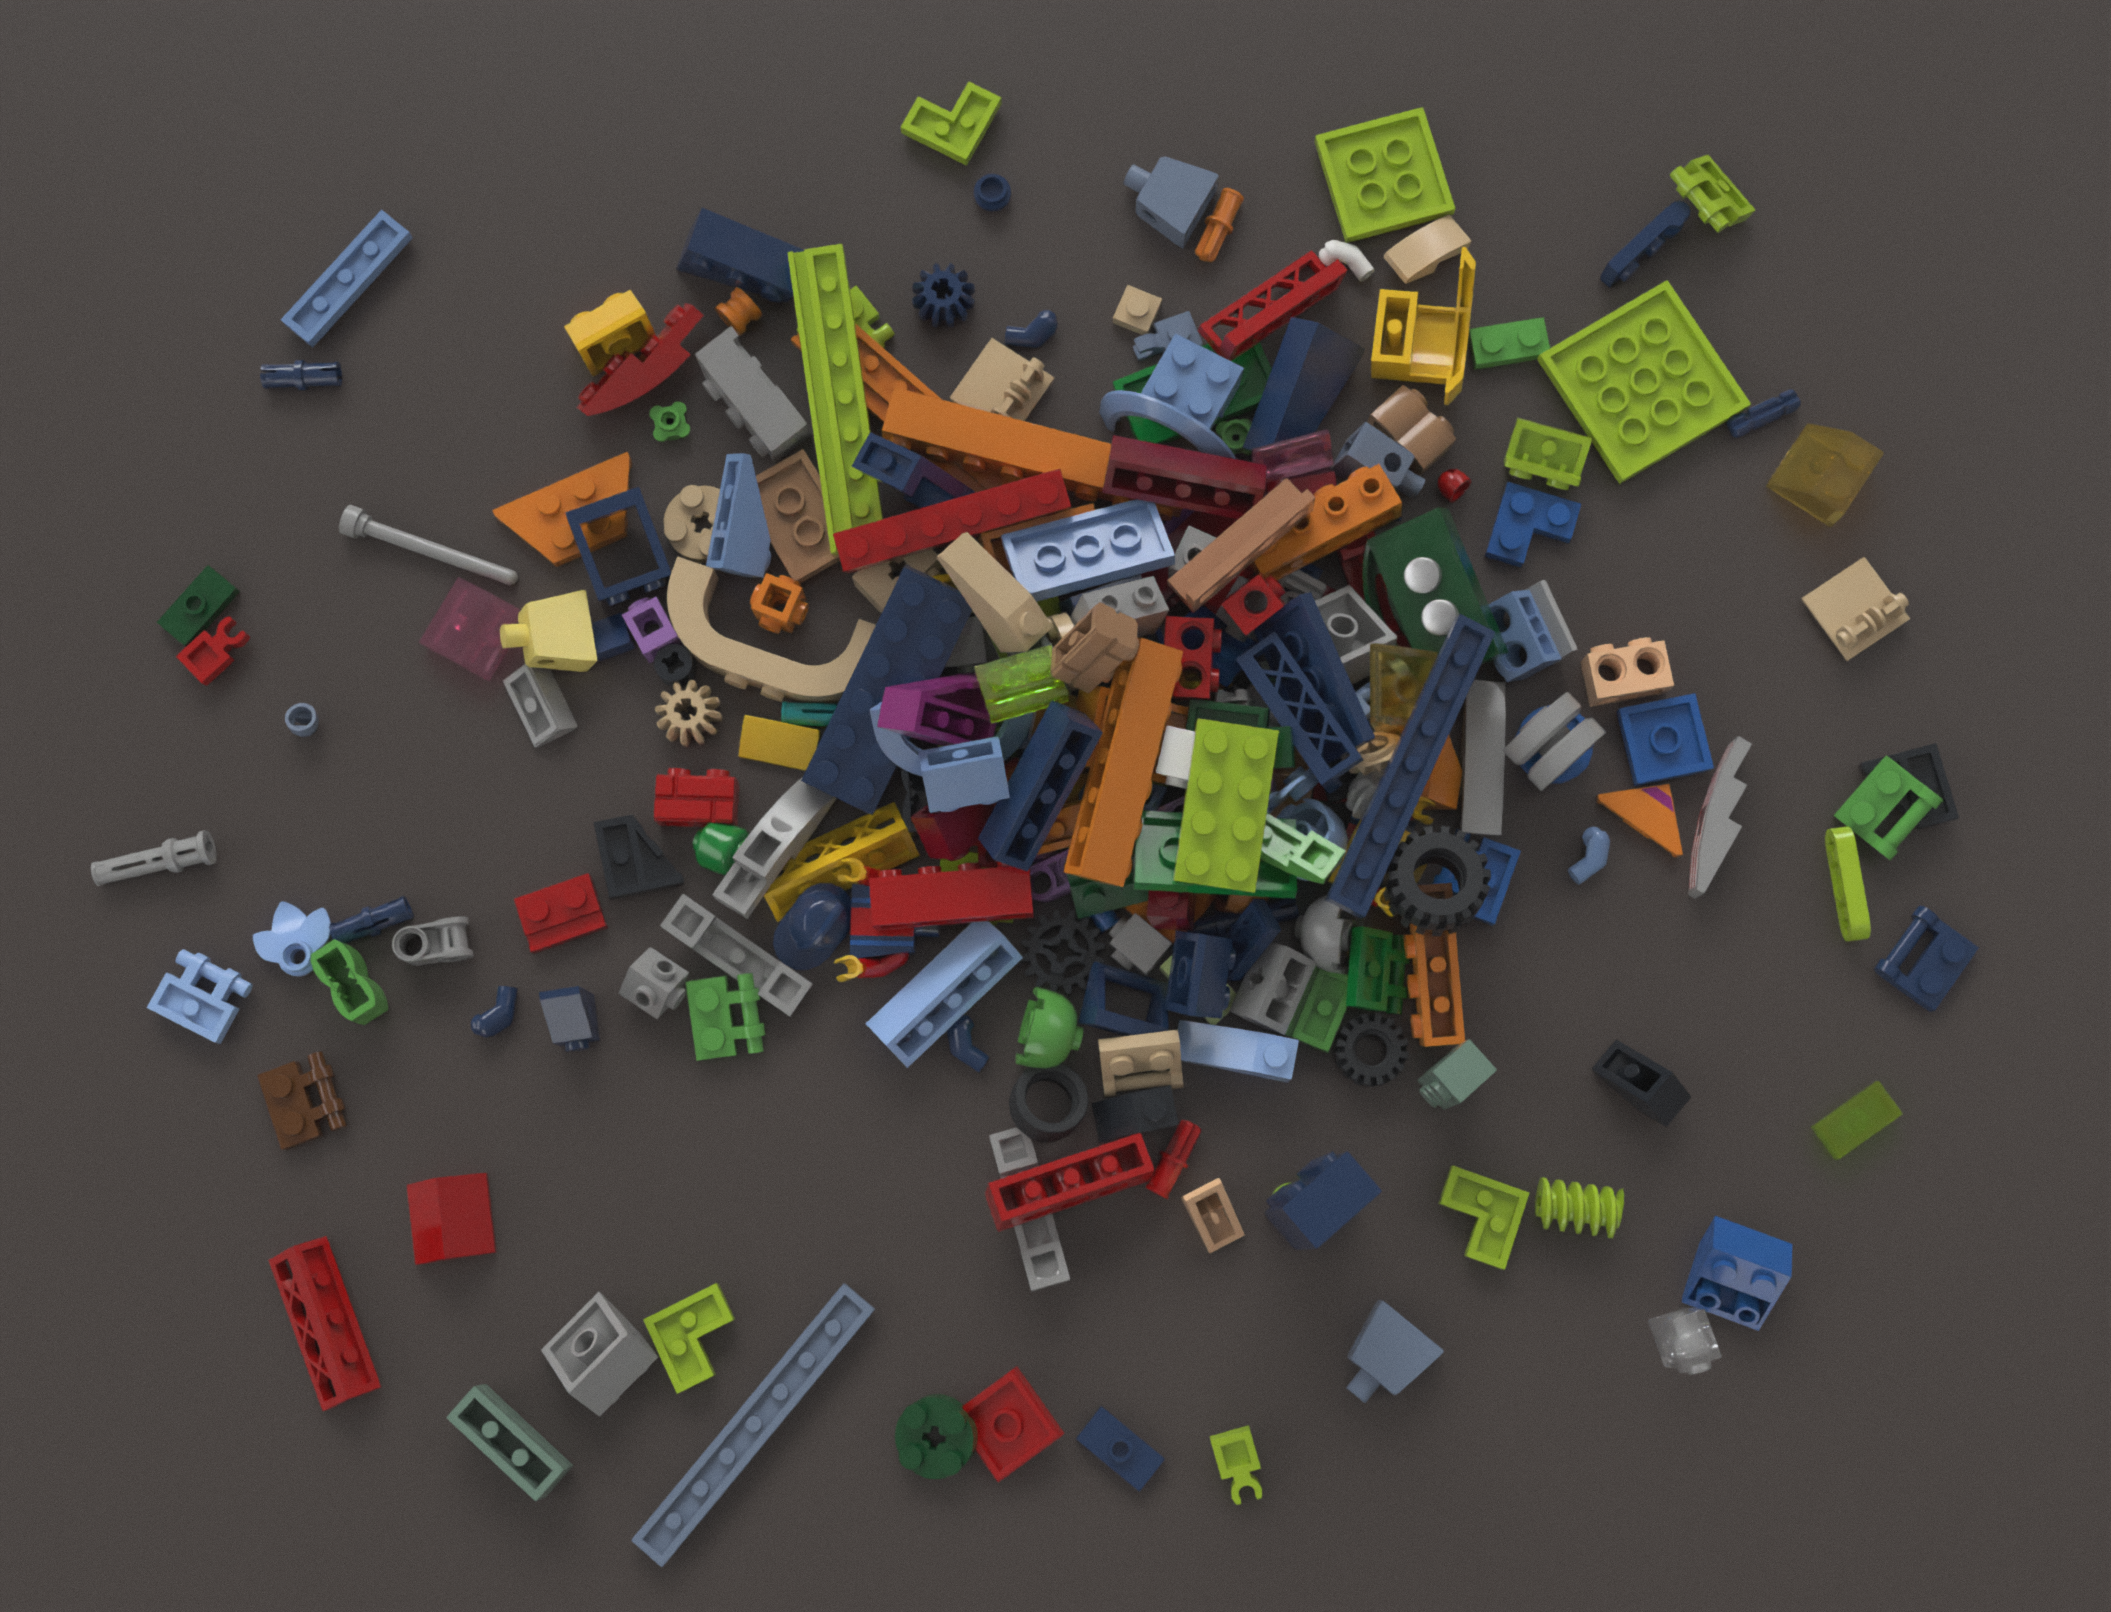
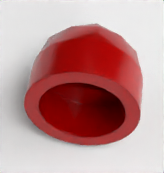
(1453, 484)

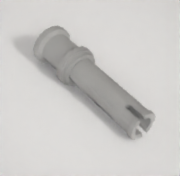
(173, 856)

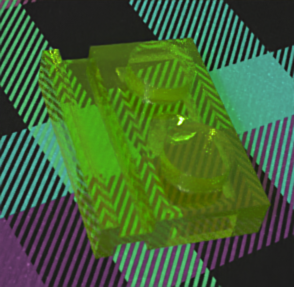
(1019, 684)

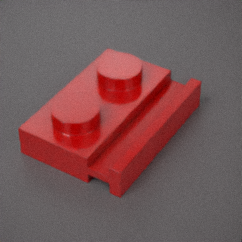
(560, 913)

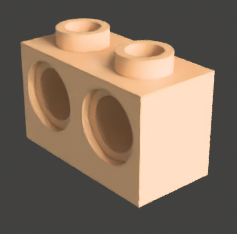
(1629, 680)

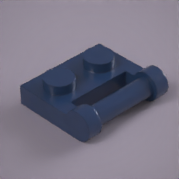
(1936, 966)

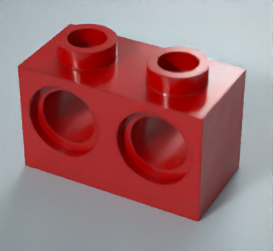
(1198, 659)

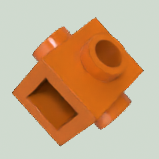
(775, 592)

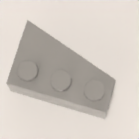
(751, 397)

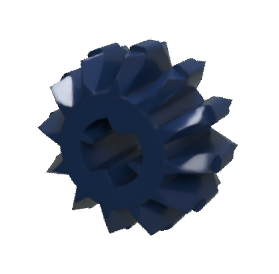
(934, 285)

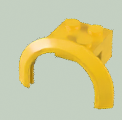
(1424, 340)

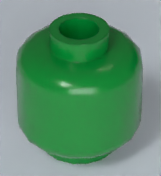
(717, 845)

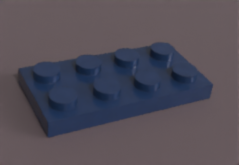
(1311, 646)

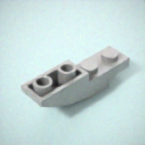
(771, 845)

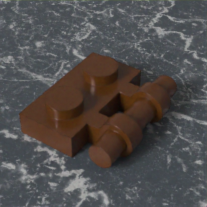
(291, 1103)

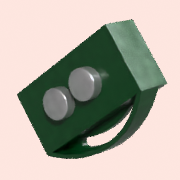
(1427, 581)

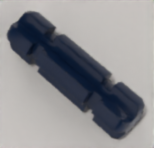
(1763, 413)

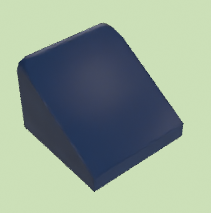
(611, 637)

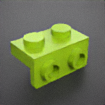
(1546, 453)

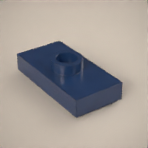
(1251, 936)
(1120, 1448)

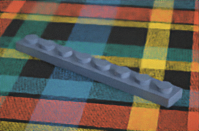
(753, 1425)

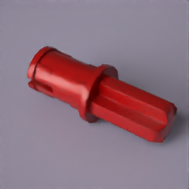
(1174, 1158)

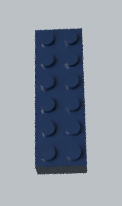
(905, 647)
(1322, 1200)

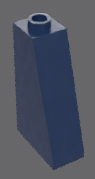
(1302, 382)

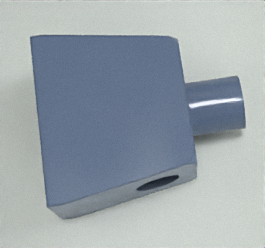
(1172, 196)
(1372, 447)
(1389, 1353)

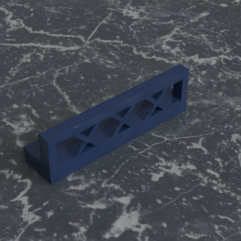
(1285, 716)

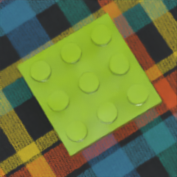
(1384, 175)

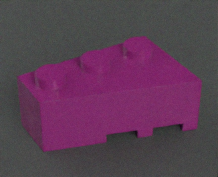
(937, 710)

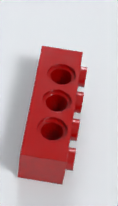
(1069, 1182)

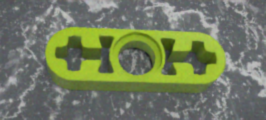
(1847, 883)

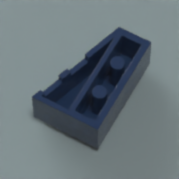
(738, 256)

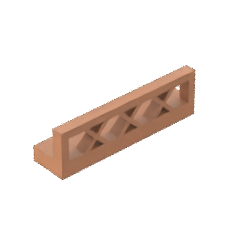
(1241, 544)

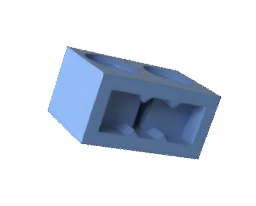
(1526, 631)

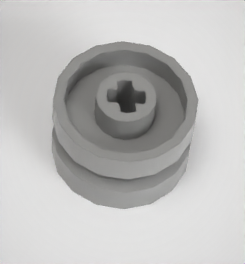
(1553, 740)

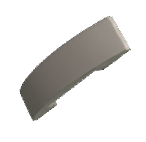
(735, 954)
(1039, 1237)

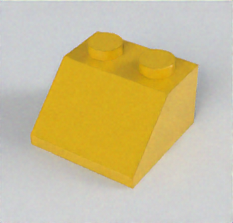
(609, 329)

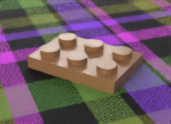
(796, 516)

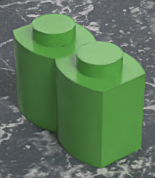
(347, 976)

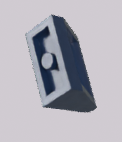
(1093, 1006)

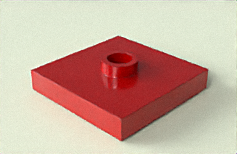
(1011, 1424)

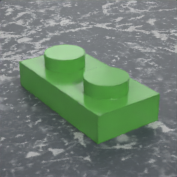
(1508, 343)

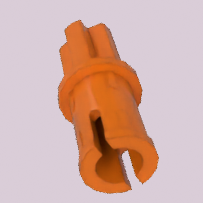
(1219, 224)

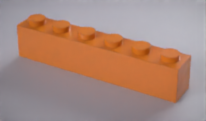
(1123, 764)

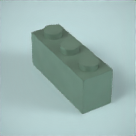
(1455, 1076)
(509, 1441)

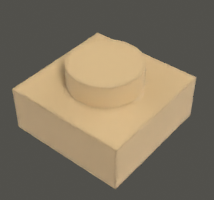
(1137, 310)

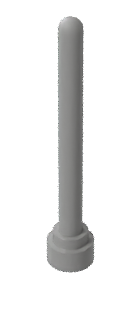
(357, 523)

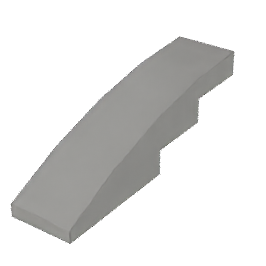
(1483, 758)

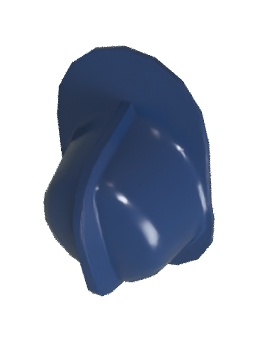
(813, 926)

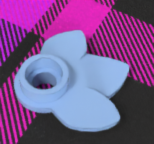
(1297, 786)
(292, 933)

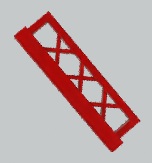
(1274, 313)
(327, 1320)

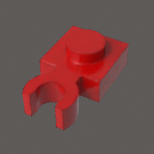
(209, 655)

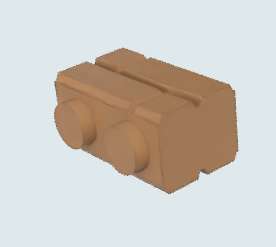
(1095, 648)

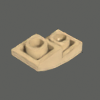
(1427, 247)

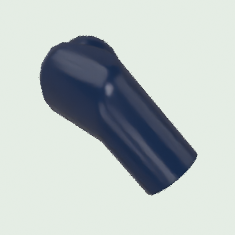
(1035, 333)

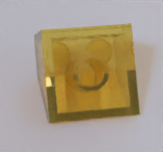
(1825, 471)

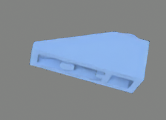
(1238, 1050)

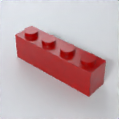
(950, 896)

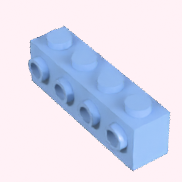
(944, 991)

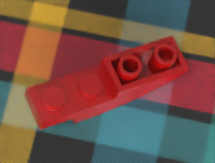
(631, 376)

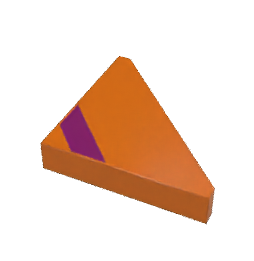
(1648, 812)

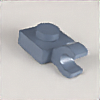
(1152, 344)

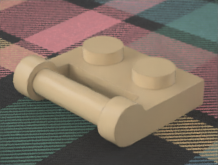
(1140, 1054)

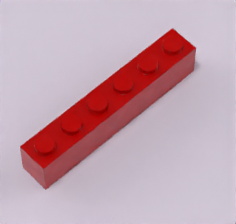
(946, 521)

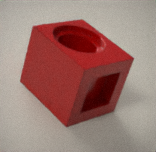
(1243, 616)

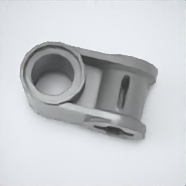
(442, 942)

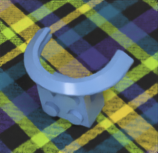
(1183, 393)
(958, 772)

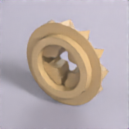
(1375, 753)

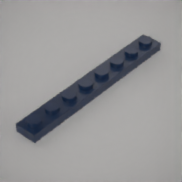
(1410, 766)

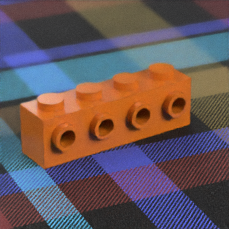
(1337, 518)
(1435, 981)

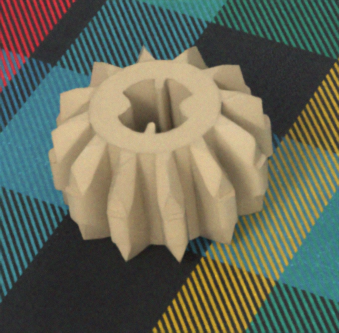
(697, 724)

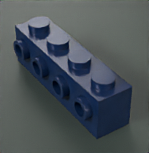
(1040, 785)

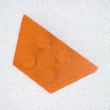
(542, 518)

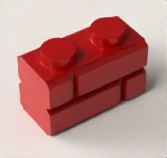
(696, 800)

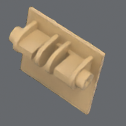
(1003, 383)
(1856, 608)

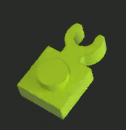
(1236, 1459)

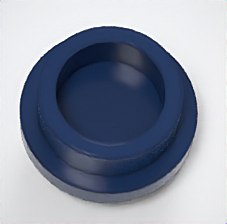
(992, 192)

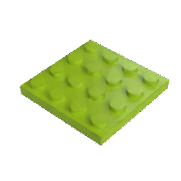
(1643, 381)

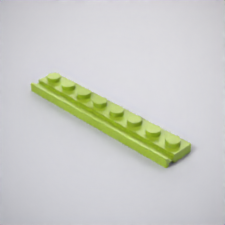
(834, 386)

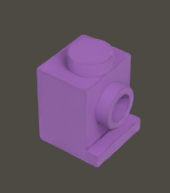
(640, 617)

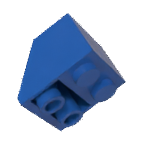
(1738, 1273)

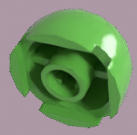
(1048, 1030)

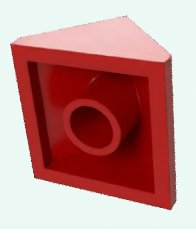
(451, 1218)

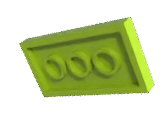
(1225, 805)

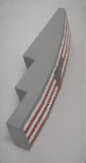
(1714, 828)

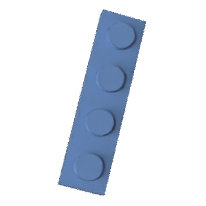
(346, 278)

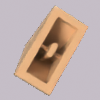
(1213, 1215)

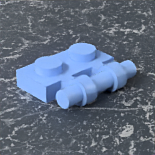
(193, 1007)

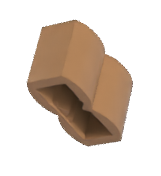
(1411, 425)

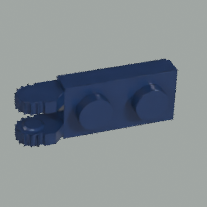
(1647, 242)

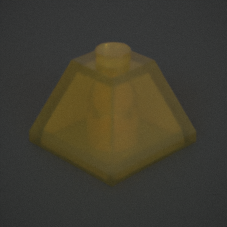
(1396, 683)

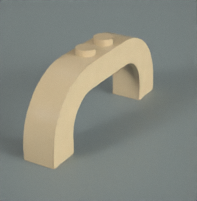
(777, 677)

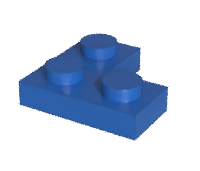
(1525, 513)

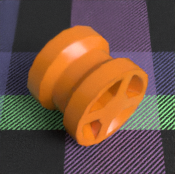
(738, 311)

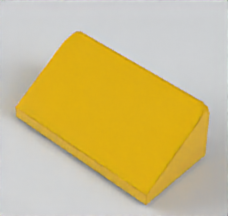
(778, 742)

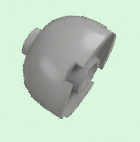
(1326, 935)

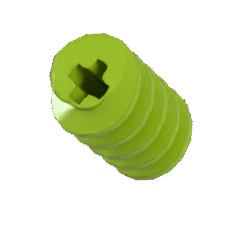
(1579, 1206)

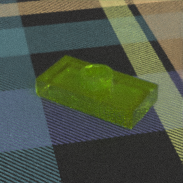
(1856, 1120)

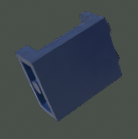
(907, 472)

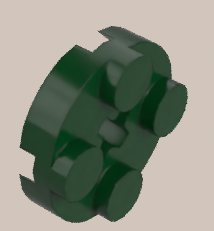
(953, 1422)

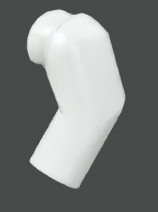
(1347, 254)

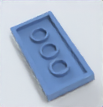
(1088, 549)

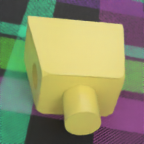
(554, 633)

